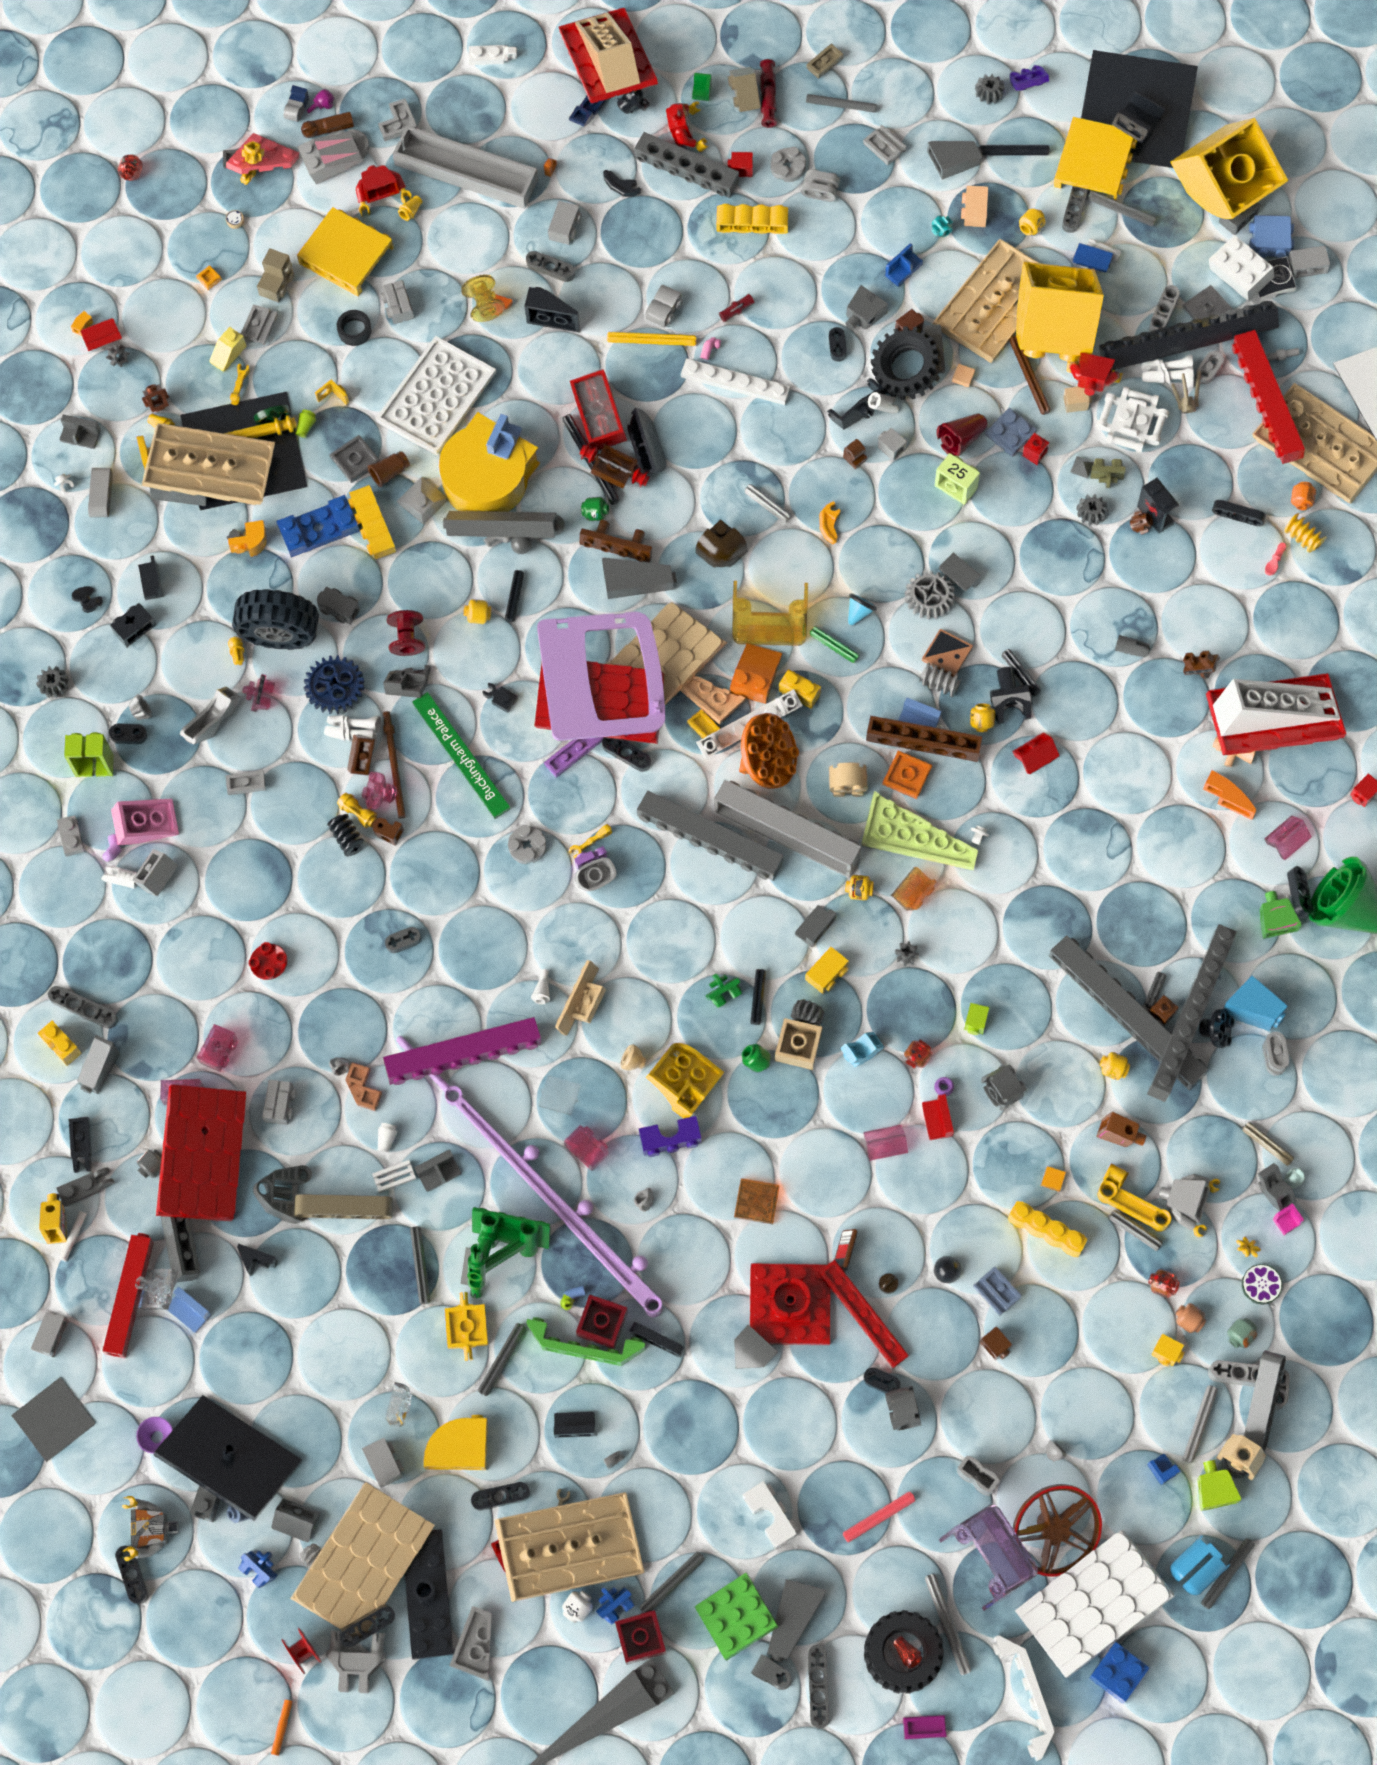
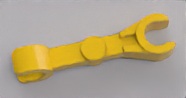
(235, 396)
(604, 832)

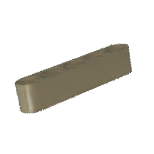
(343, 1206)

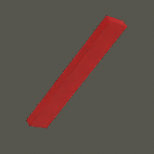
(863, 1314)

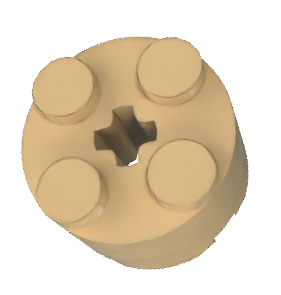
(848, 779)

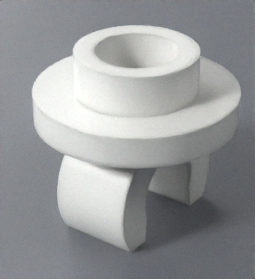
(62, 479)
(979, 833)

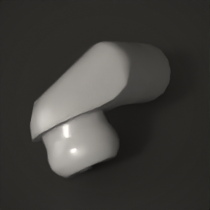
(491, 540)

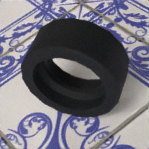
(351, 315)

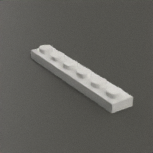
(735, 381)

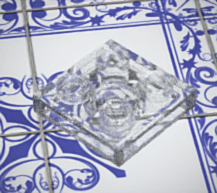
(157, 1289)

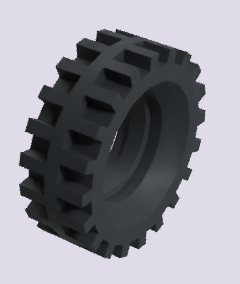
(896, 345)

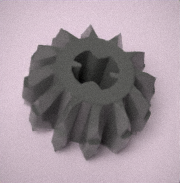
(989, 88)
(1086, 505)
(56, 675)
(807, 1012)

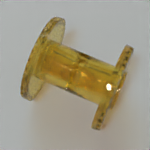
(487, 305)

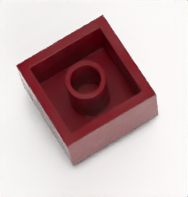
(602, 1321)
(640, 1637)

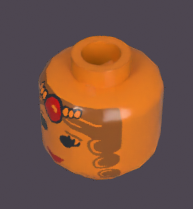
(1303, 495)

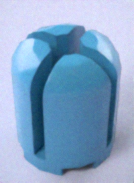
(1190, 1558)

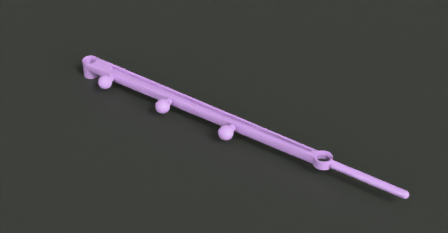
(572, 1219)

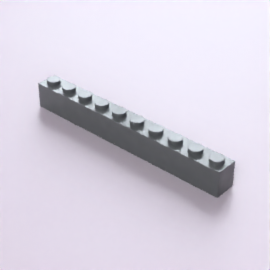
(1122, 1006)
(1191, 1013)

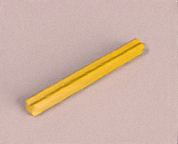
(651, 338)

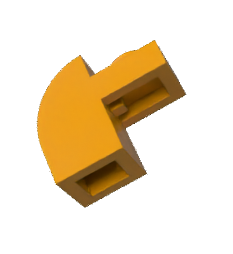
(253, 541)

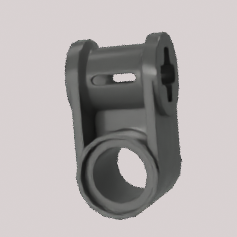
(768, 1671)

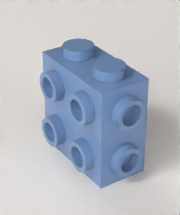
(1271, 236)

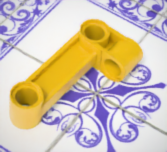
(1128, 1202)

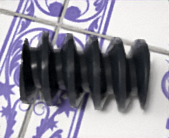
(344, 834)

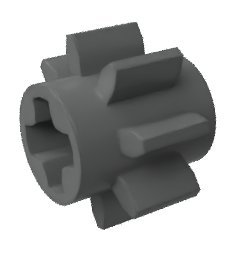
(122, 355)
(901, 952)

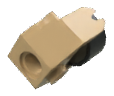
(1241, 1457)

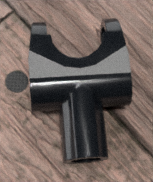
(1009, 695)

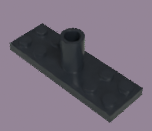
(429, 1615)

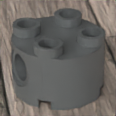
(1003, 1087)
(904, 1407)

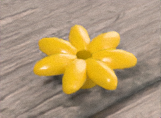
(1248, 1247)

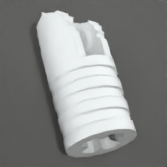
(882, 403)
(120, 877)

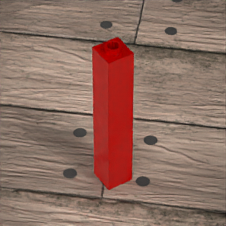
(128, 1296)

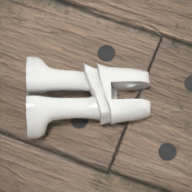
(1157, 372)
(344, 732)

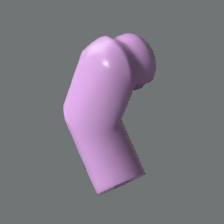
(113, 850)

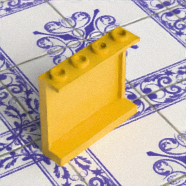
(1095, 157)
(344, 250)

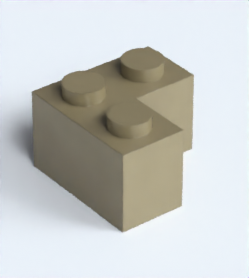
(745, 86)
(276, 275)

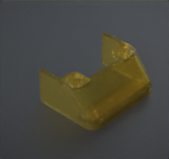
(769, 627)

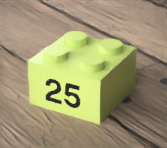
(957, 478)

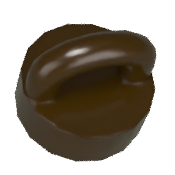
(888, 1283)

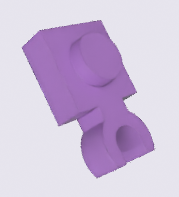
(586, 857)

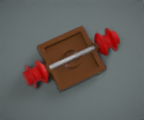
(614, 466)

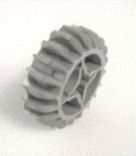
(916, 588)

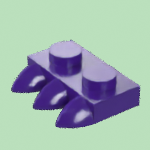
(1028, 78)

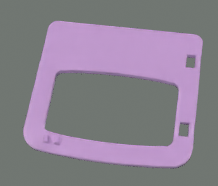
(568, 684)

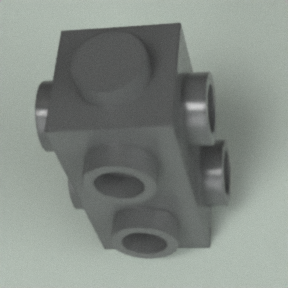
(341, 607)

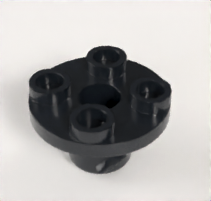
(631, 100)
(1218, 1028)

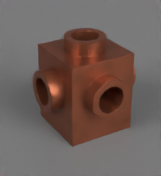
(160, 402)

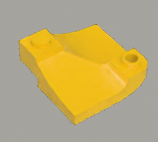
(684, 1078)

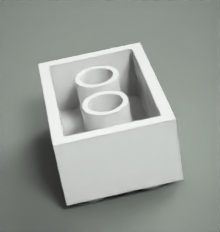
(1241, 268)

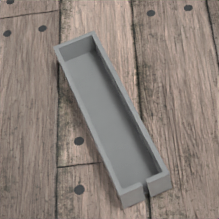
(465, 166)
(787, 828)

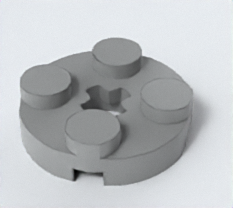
(788, 155)
(524, 834)

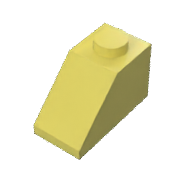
(227, 349)

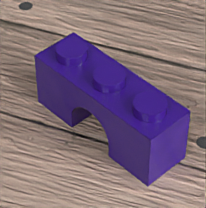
(654, 1142)

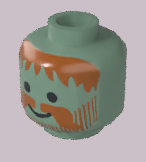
(1242, 1333)

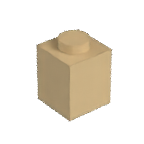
(1076, 399)

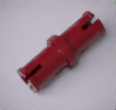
(746, 301)

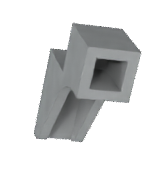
(207, 722)

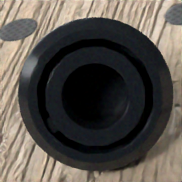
(947, 1269)

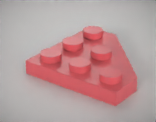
(274, 156)

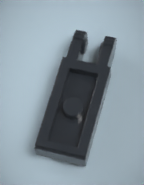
(80, 1142)

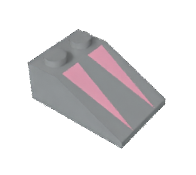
(329, 155)

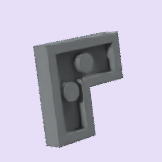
(402, 116)

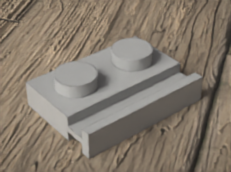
(884, 145)
(259, 324)

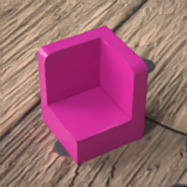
(1288, 1219)

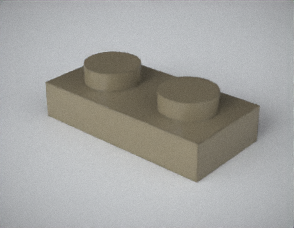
(824, 61)

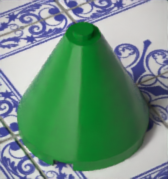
(1346, 898)

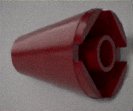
(961, 433)

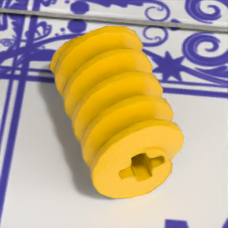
(1304, 534)

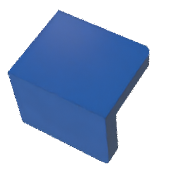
(1163, 1469)

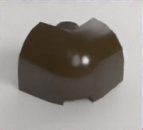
(721, 545)

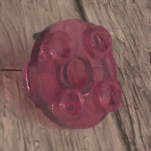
(378, 791)

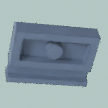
(997, 1291)

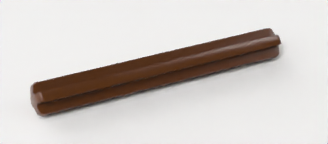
(1030, 377)

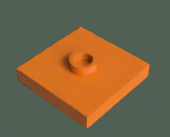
(907, 774)

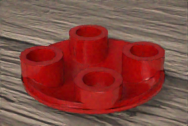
(268, 961)

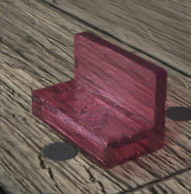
(1288, 836)
(885, 1142)

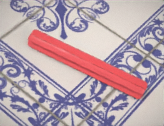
(879, 1516)

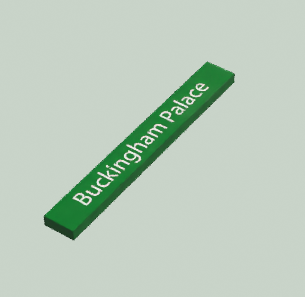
(461, 755)

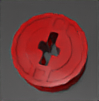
(301, 1651)

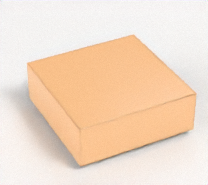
(963, 375)

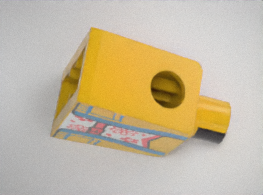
(53, 1220)

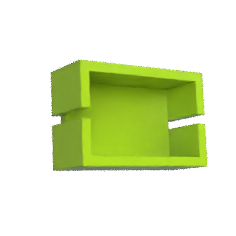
(82, 749)

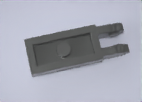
(83, 1187)

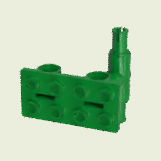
(520, 1233)

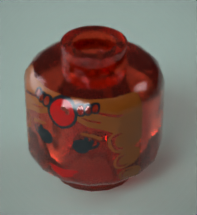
(918, 1054)
(1164, 1283)

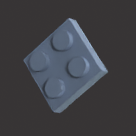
(1010, 432)

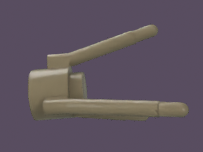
(1187, 404)

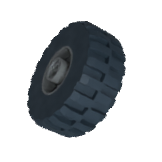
(275, 619)

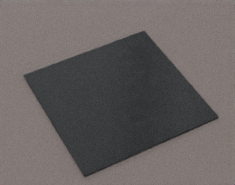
(1170, 84)
(286, 466)

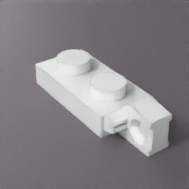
(491, 54)

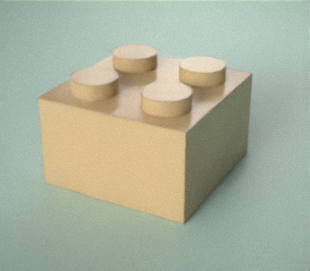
(798, 1044)

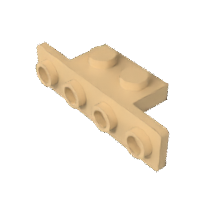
(582, 1000)

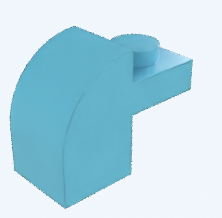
(863, 1049)

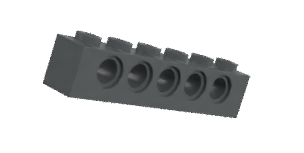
(682, 157)

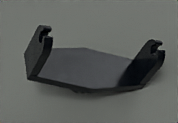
(859, 410)

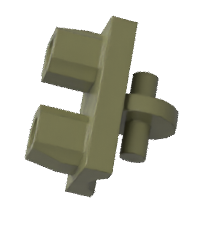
(1107, 474)

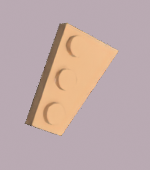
(712, 700)

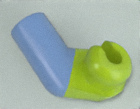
(569, 1297)

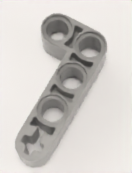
(1248, 1377)

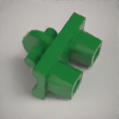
(730, 986)

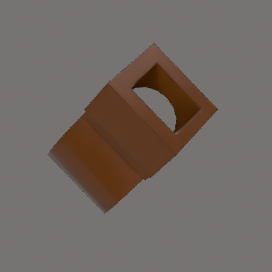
(855, 454)
(386, 831)

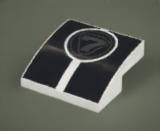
(1281, 283)

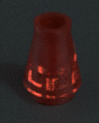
(908, 1653)

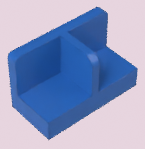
(1092, 258)
(903, 265)

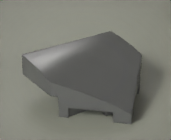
(752, 1350)

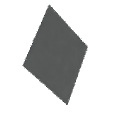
(53, 1419)

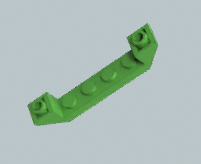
(631, 1347)

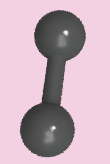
(522, 545)

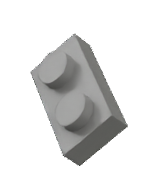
(245, 782)
(70, 835)

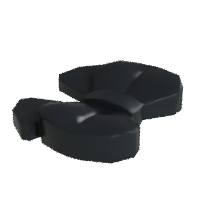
(83, 596)

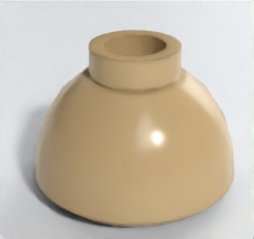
(632, 1058)

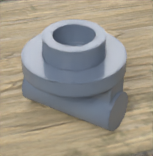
(235, 1516)

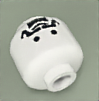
(577, 1606)

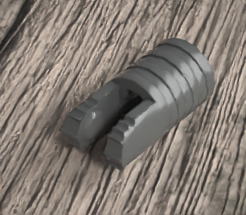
(1132, 646)

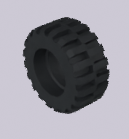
(932, 1652)

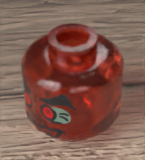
(130, 167)

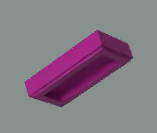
(924, 1727)

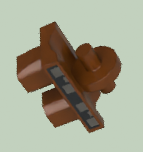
(1201, 664)

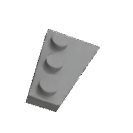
(474, 1645)

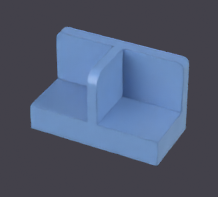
(503, 438)

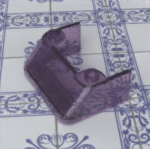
(1000, 1550)

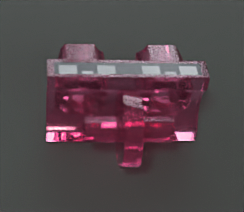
(259, 701)

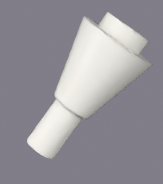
(541, 992)

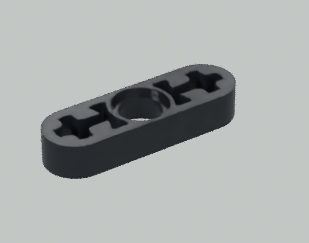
(1238, 513)
(628, 760)
(1298, 882)
(657, 1339)
(484, 1493)
(141, 1587)
(365, 1634)

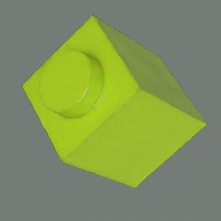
(976, 1019)

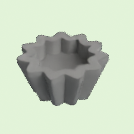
(140, 708)

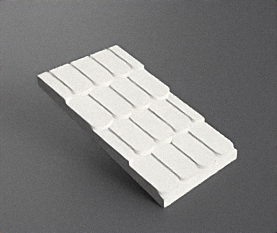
(1094, 1603)

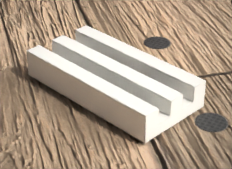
(376, 1175)

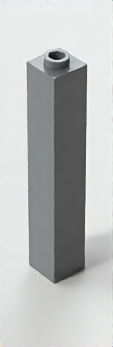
(501, 524)

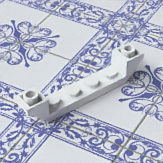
(733, 732)
(1006, 1648)

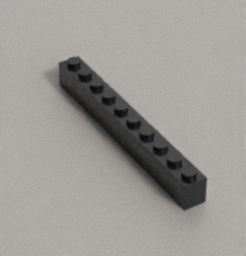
(1190, 335)

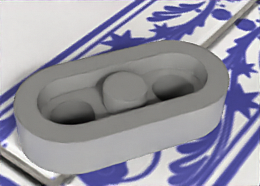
(1208, 368)

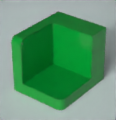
(702, 86)

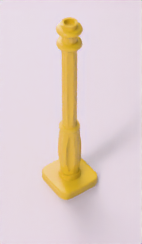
(251, 432)

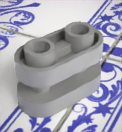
(820, 185)
(1275, 1053)

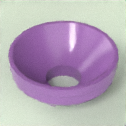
(146, 1431)

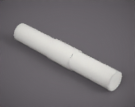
(72, 1236)

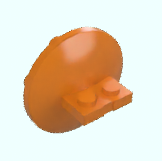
(768, 751)

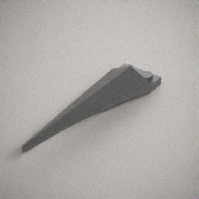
(634, 1695)

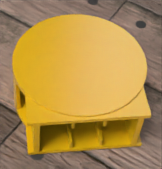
(481, 480)

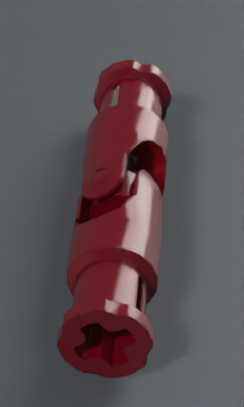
(768, 104)

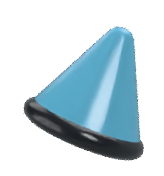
(859, 608)

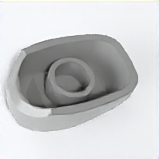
(595, 874)

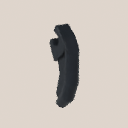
(622, 187)

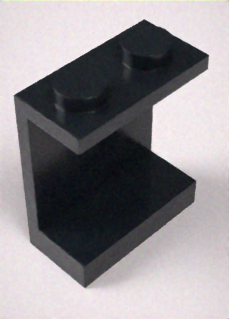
(1139, 116)
(1158, 503)

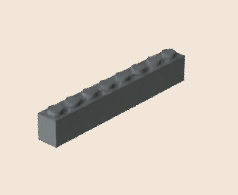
(709, 835)

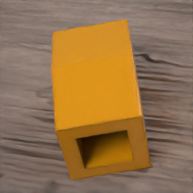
(81, 322)

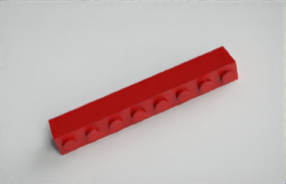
(1268, 397)

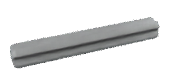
(1200, 1423)

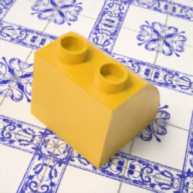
(1230, 169)
(1058, 310)

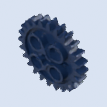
(327, 698)

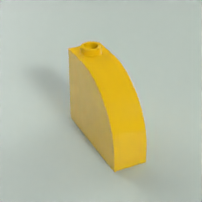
(458, 1445)

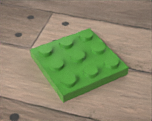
(736, 1616)

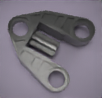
(280, 1208)

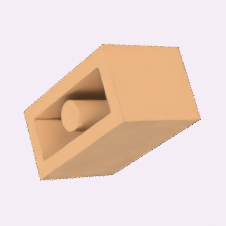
(975, 206)

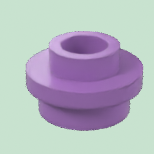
(944, 1081)

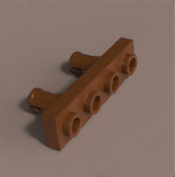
(622, 547)

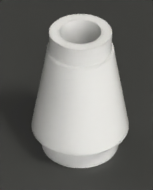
(386, 1136)

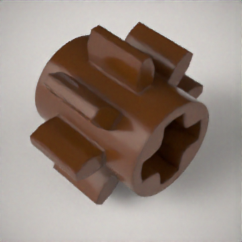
(1141, 522)

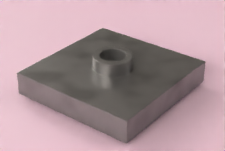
(1206, 304)
(354, 458)

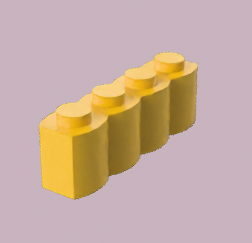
(750, 219)
(372, 522)
(1052, 1231)

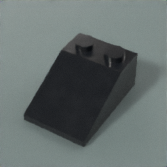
(549, 311)

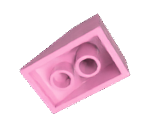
(144, 821)

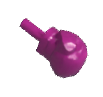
(323, 99)

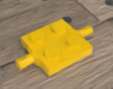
(466, 1326)

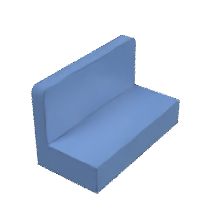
(919, 714)
(188, 1310)

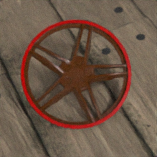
(1056, 1527)

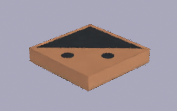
(947, 652)

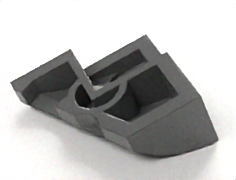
(407, 682)

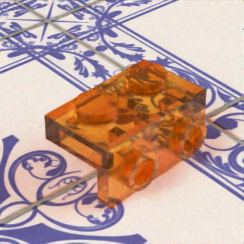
(913, 889)

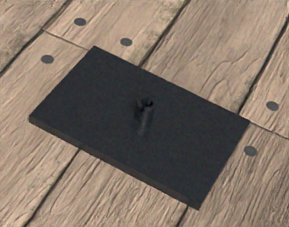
(228, 1457)

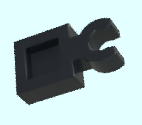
(502, 698)

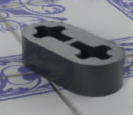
(833, 344)
(883, 1376)

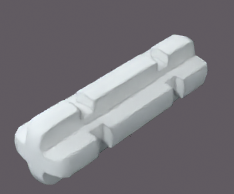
(1116, 253)

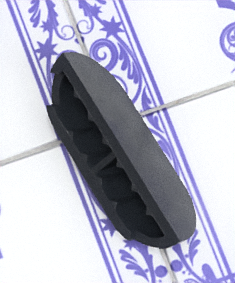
(646, 442)

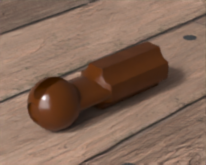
(327, 125)

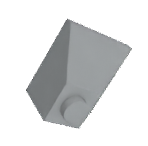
(422, 500)

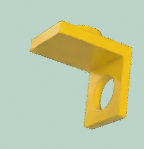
(331, 386)

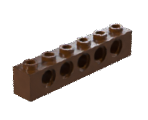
(923, 738)

